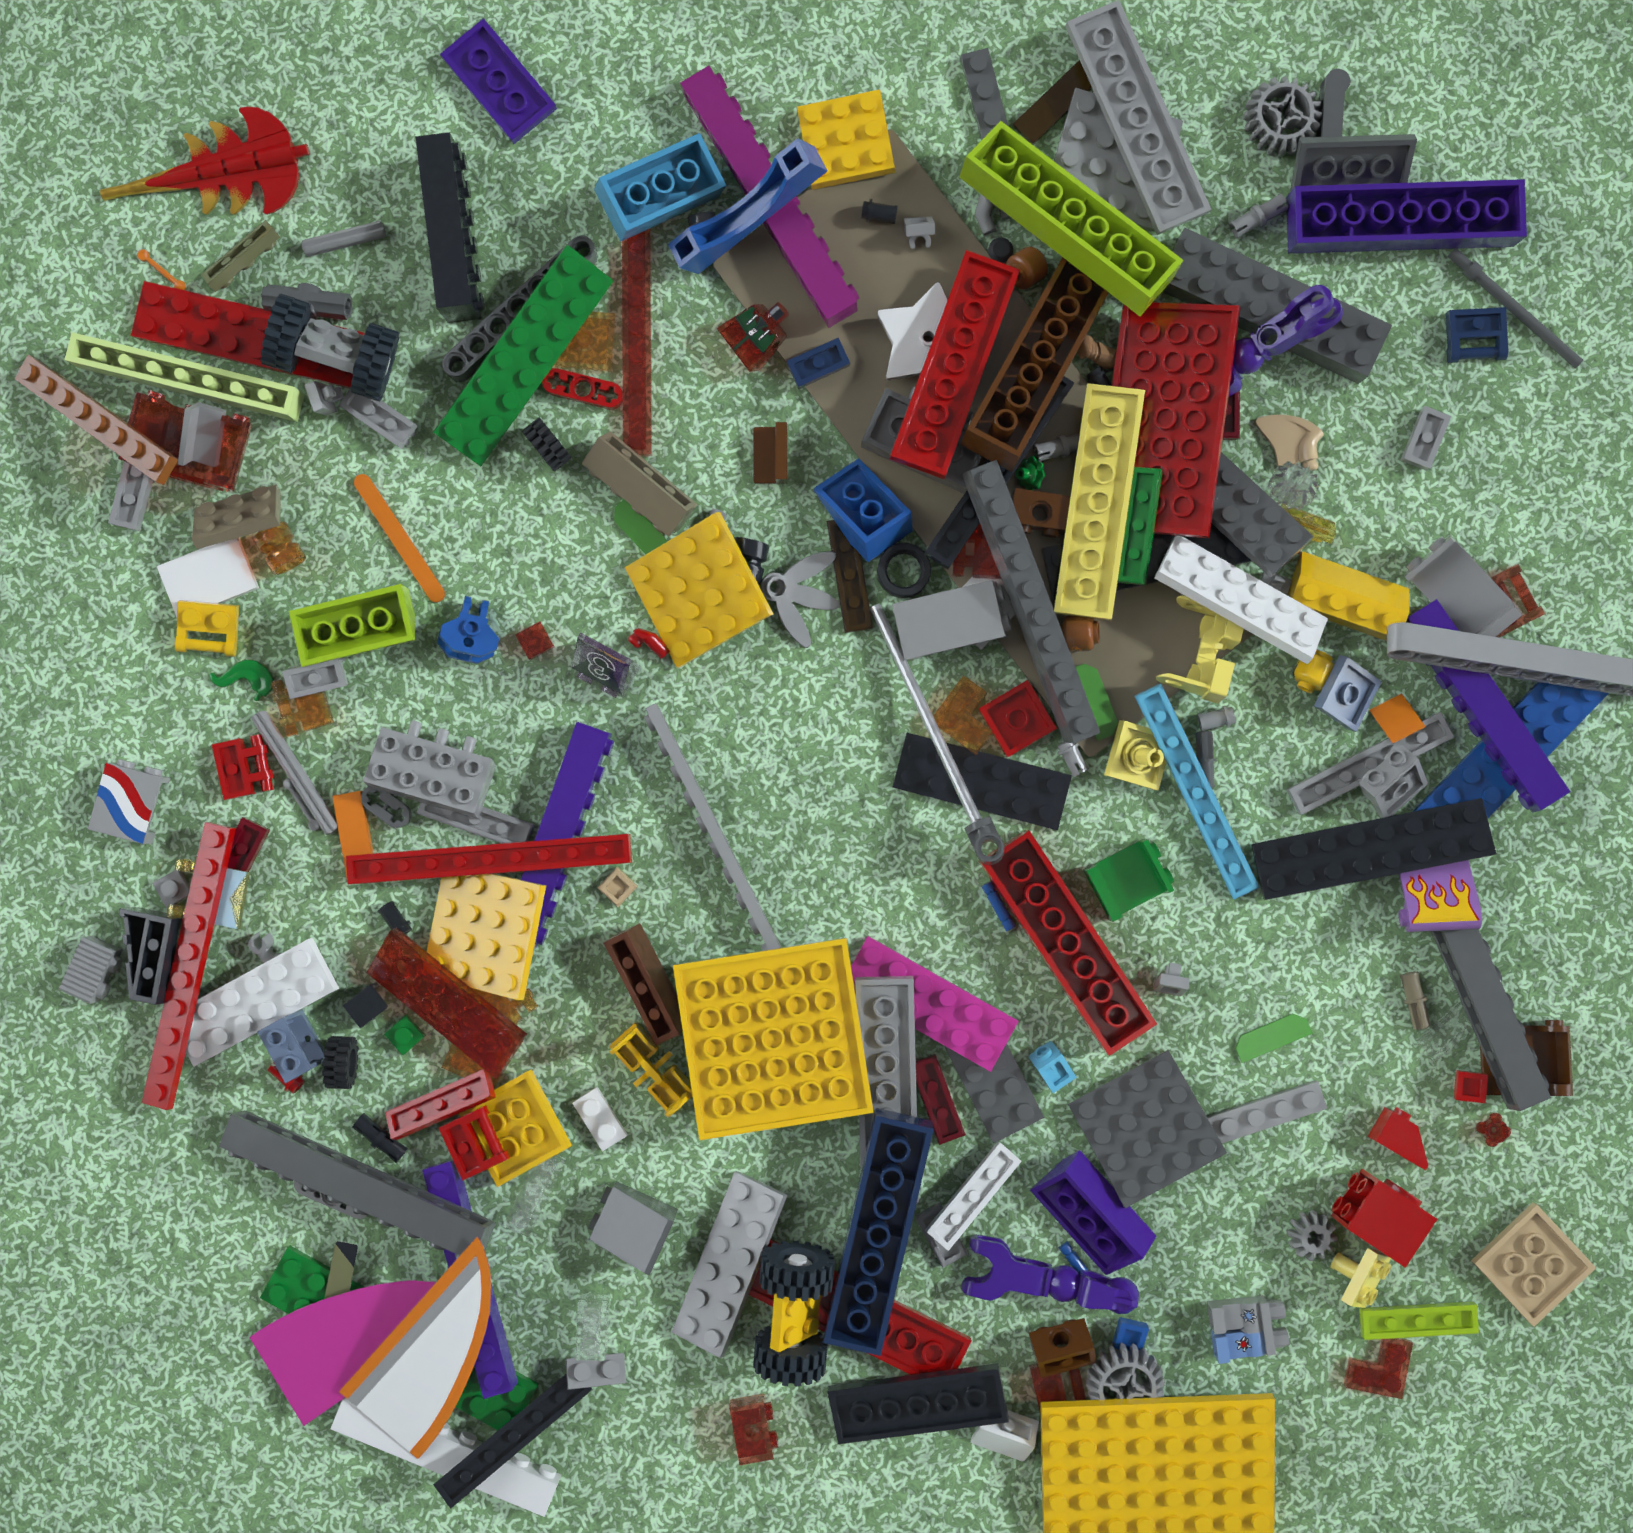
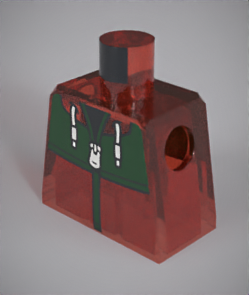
(755, 334)

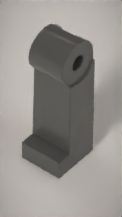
(1332, 103)

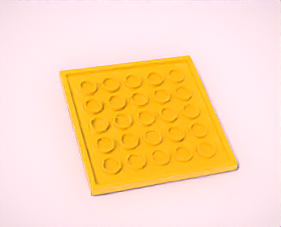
(772, 1038)

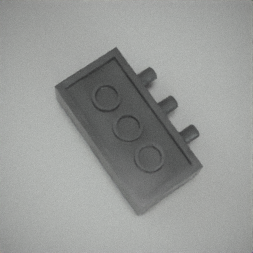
(885, 428)

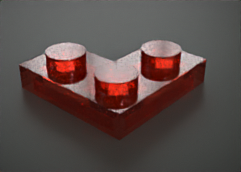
(1387, 1374)

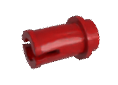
(293, 1085)

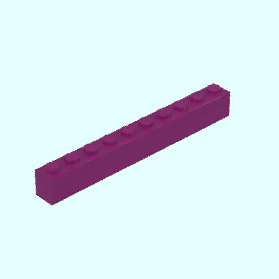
(788, 226)

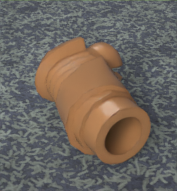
(1097, 352)

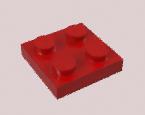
(1017, 718)

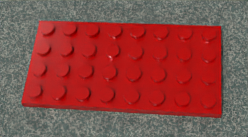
(1185, 367)

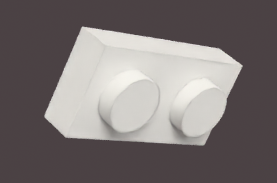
(599, 1118)

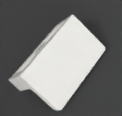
(1011, 1439)

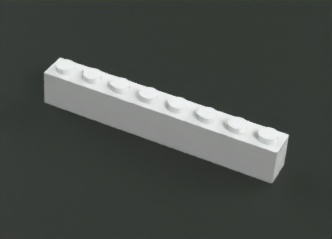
(515, 1481)

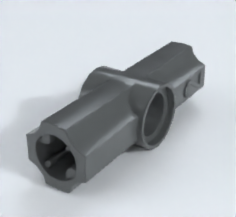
(323, 303)

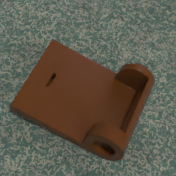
(1553, 1053)

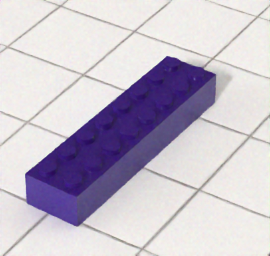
(1406, 216)

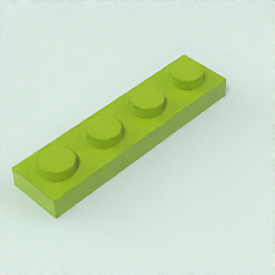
(1419, 1320)

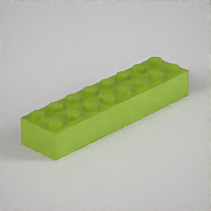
(1070, 218)

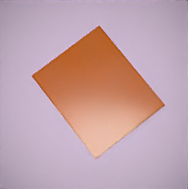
(1397, 718)

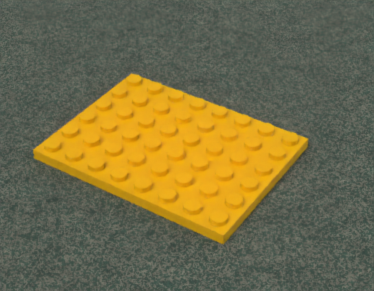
(1159, 1465)

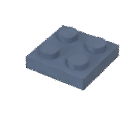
(1347, 693)

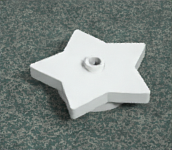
(906, 331)

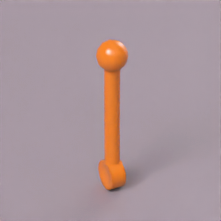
(144, 256)

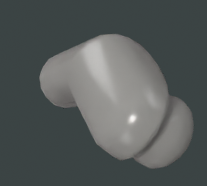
(983, 215)

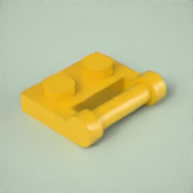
(207, 618)

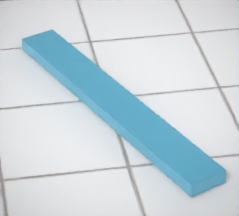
(1196, 791)

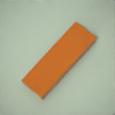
(352, 825)

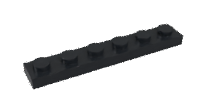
(508, 1441)

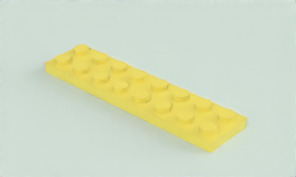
(1099, 501)

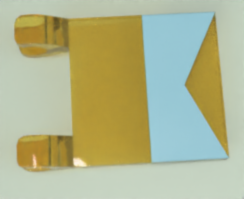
(231, 900)

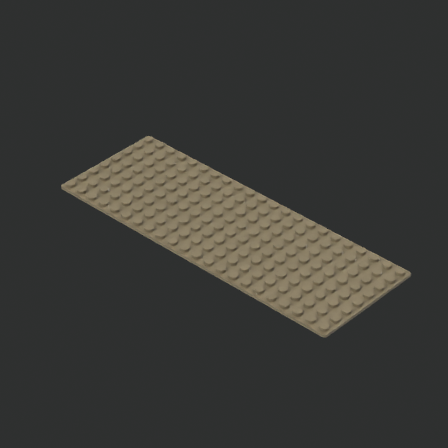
(1148, 626)

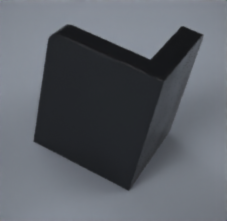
(366, 1005)

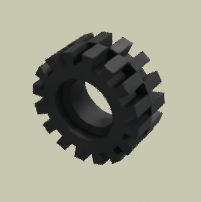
(546, 444)
(340, 1062)

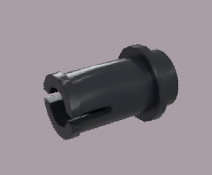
(878, 212)
(1098, 377)
(394, 918)

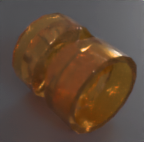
(279, 548)

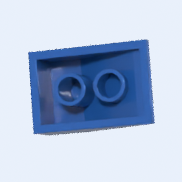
(865, 509)

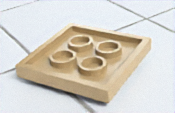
(1533, 1264)

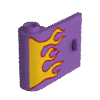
(1440, 899)

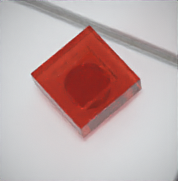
(535, 640)

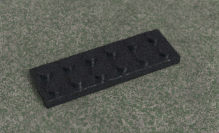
(993, 782)
(918, 1403)

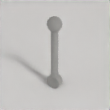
(313, 825)

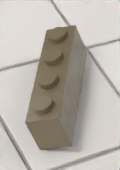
(639, 484)

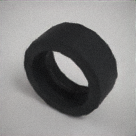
(917, 553)

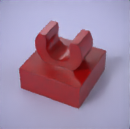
(1470, 1086)

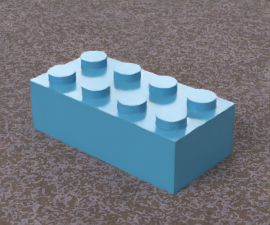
(659, 187)

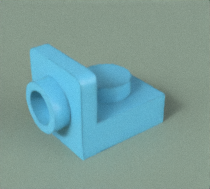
(1052, 1066)

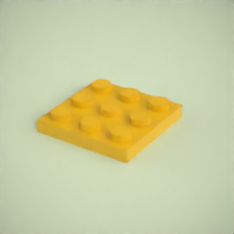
(848, 137)
(523, 1126)

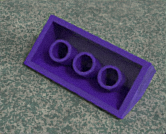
(1093, 1214)

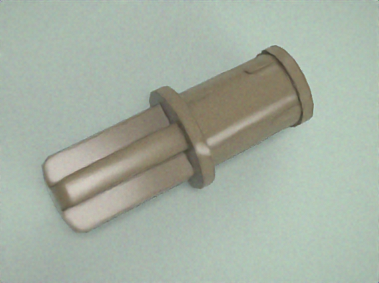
(1415, 1000)

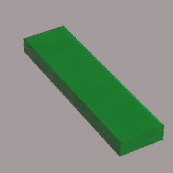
(1140, 526)

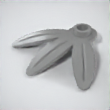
(789, 591)

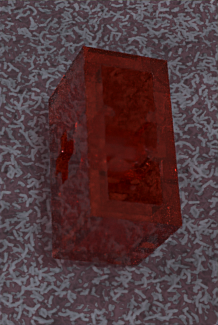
(753, 1446)

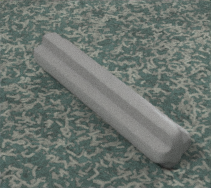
(343, 238)

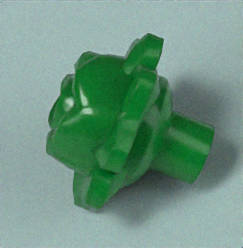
(1030, 473)

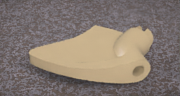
(1291, 439)

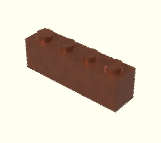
(646, 982)

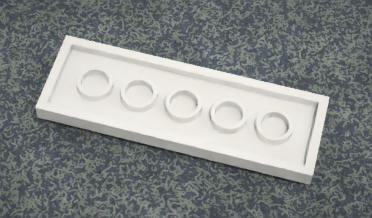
(1241, 598)
(258, 1000)

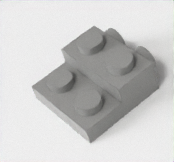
(1393, 781)

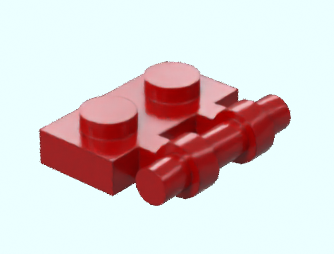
(234, 768)

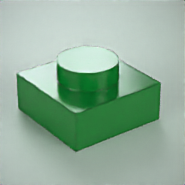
(405, 1034)

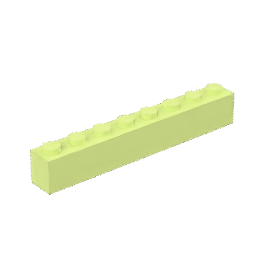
(184, 377)

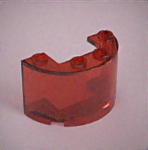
(164, 424)

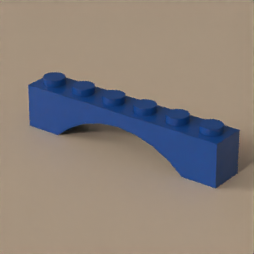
(787, 177)

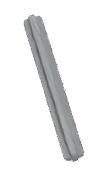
(295, 772)

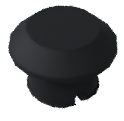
(1000, 249)

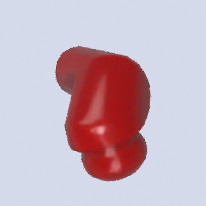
(651, 640)

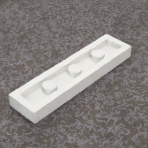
(973, 1195)

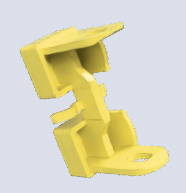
(1210, 676)

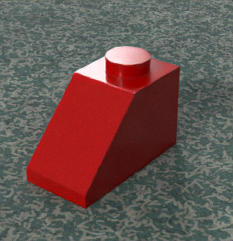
(1400, 1136)

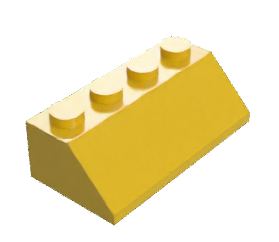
(1349, 595)

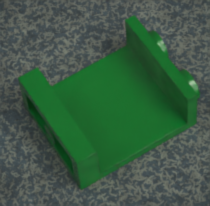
(1129, 878)

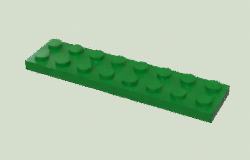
(523, 355)

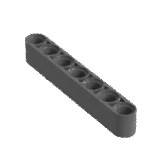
(502, 314)

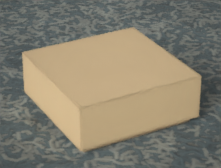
(617, 886)

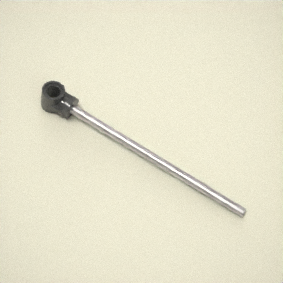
(980, 829)

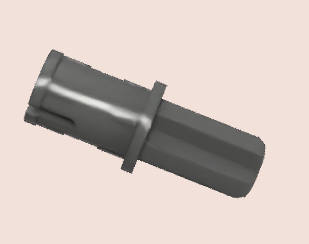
(1205, 754)

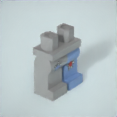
(1245, 1327)

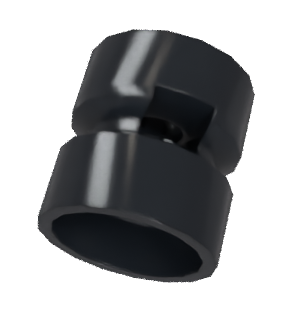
(754, 552)

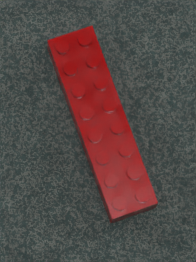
(1069, 944)

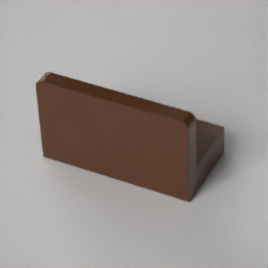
(770, 454)

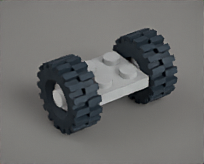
(296, 335)

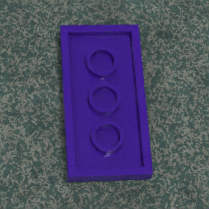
(498, 81)

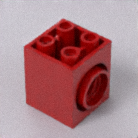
(1383, 1216)

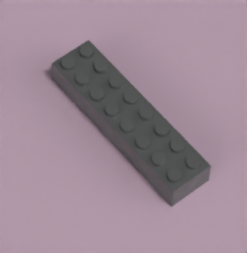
(1226, 277)

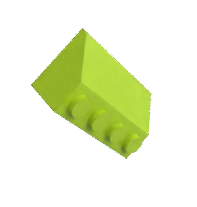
(353, 625)

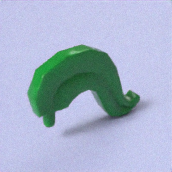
(253, 671)

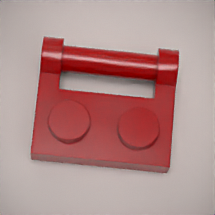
(466, 1147)

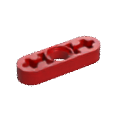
(601, 401)

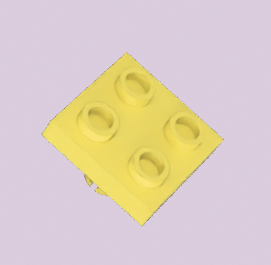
(1136, 756)
(1363, 1276)

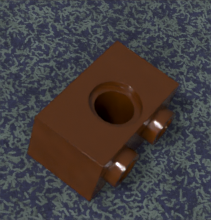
(1054, 505)
(1054, 1359)

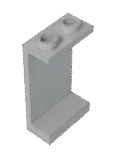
(1462, 589)
(951, 619)

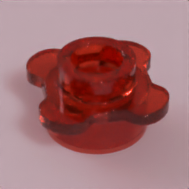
(1501, 1133)

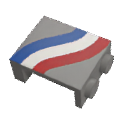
(127, 801)

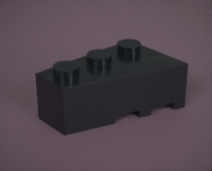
(151, 950)

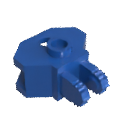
(468, 635)

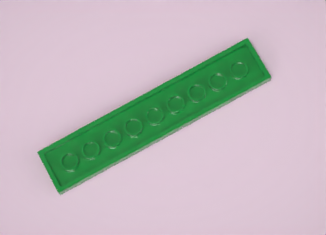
(304, 1280)

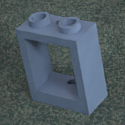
(288, 1046)

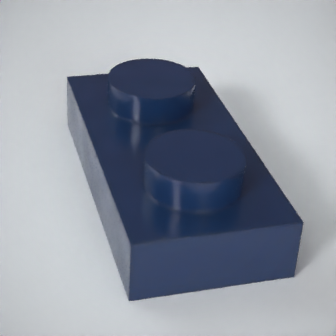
(818, 363)

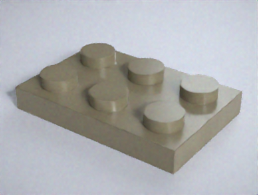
(236, 516)

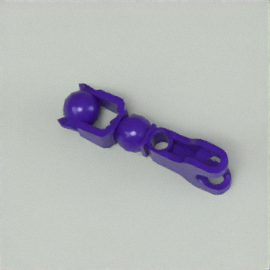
(1294, 324)
(1040, 1279)

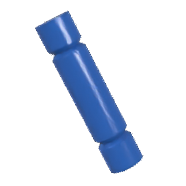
(998, 906)
(1072, 1257)

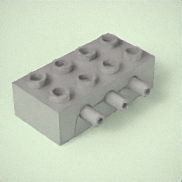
(430, 770)

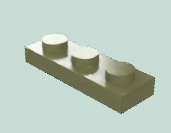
(241, 256)

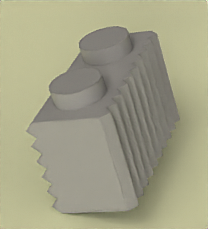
(91, 970)

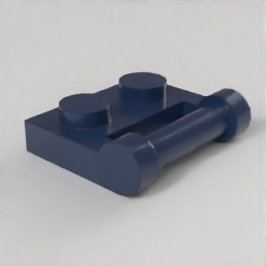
(1476, 325)

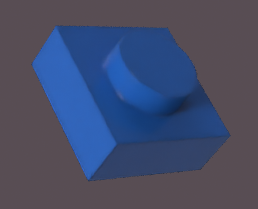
(1130, 1332)

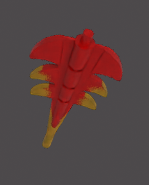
(264, 158)

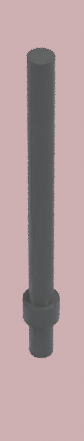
(1474, 271)

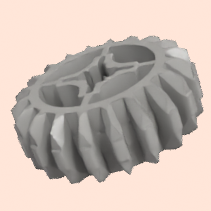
(1260, 110)
(1118, 1372)

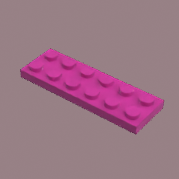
(941, 1007)

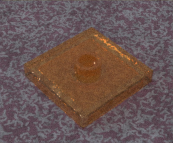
(591, 345)

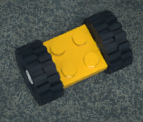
(792, 1346)

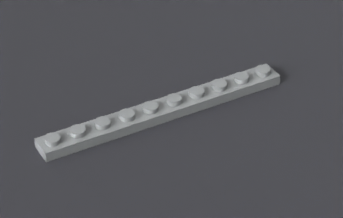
(708, 822)

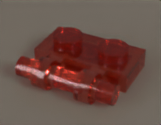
(982, 561)

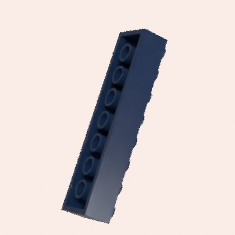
(878, 1231)

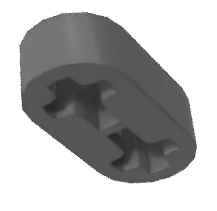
(382, 811)

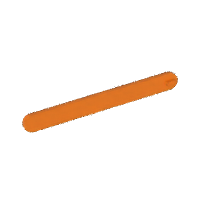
(399, 537)

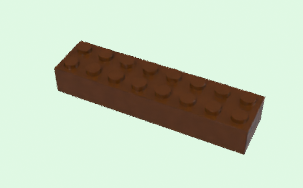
(1035, 366)

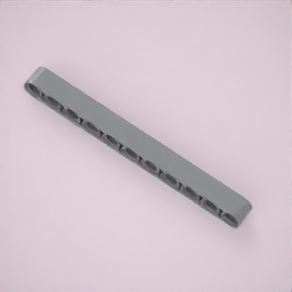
(1510, 658)

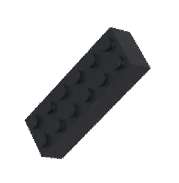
(449, 227)

